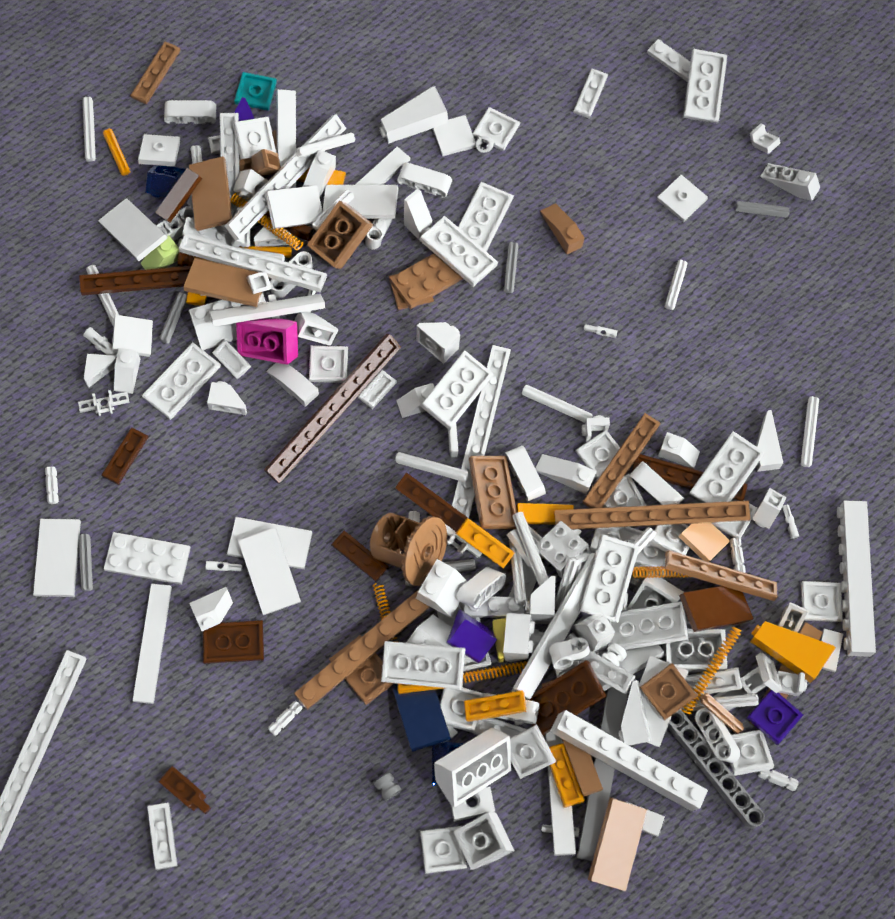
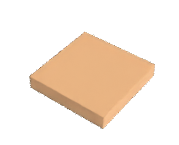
(704, 540)

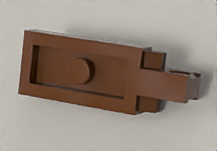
(184, 790)

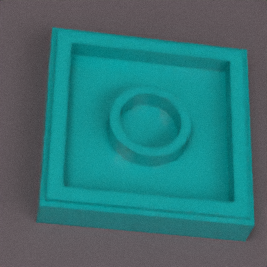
(256, 89)

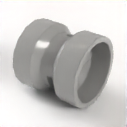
(388, 788)

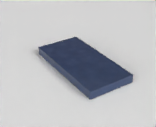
(422, 718)

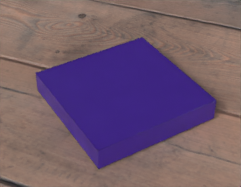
(774, 716)

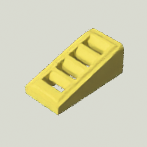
(499, 632)

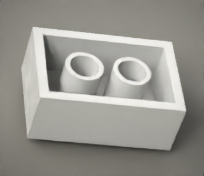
(696, 651)

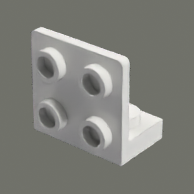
(560, 545)

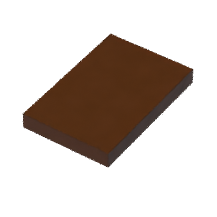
(233, 642)

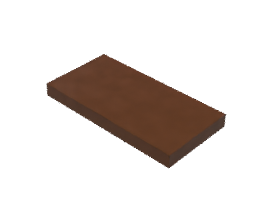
(715, 608)
(569, 692)

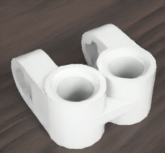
(563, 655)

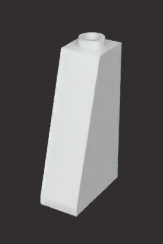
(415, 116)
(595, 630)

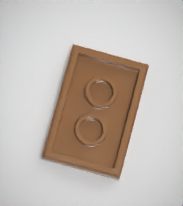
(367, 677)

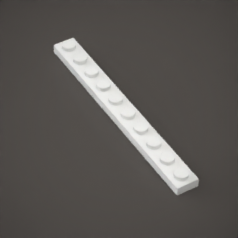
(283, 179)
(482, 426)
(38, 740)

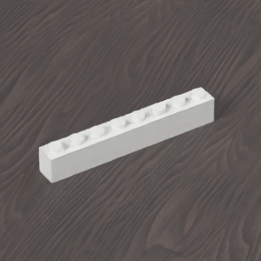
(856, 579)
(628, 760)

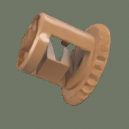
(421, 543)

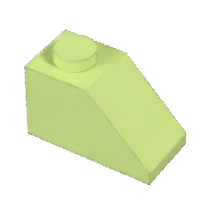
(162, 255)

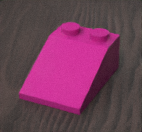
(268, 340)

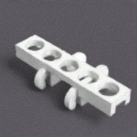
(98, 406)
(461, 548)

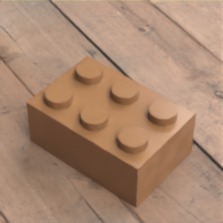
(340, 234)

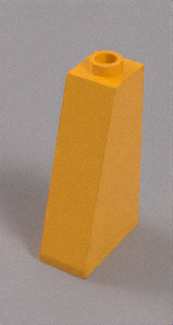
(792, 649)

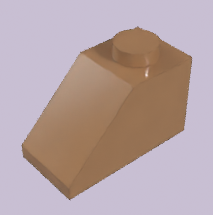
(265, 162)

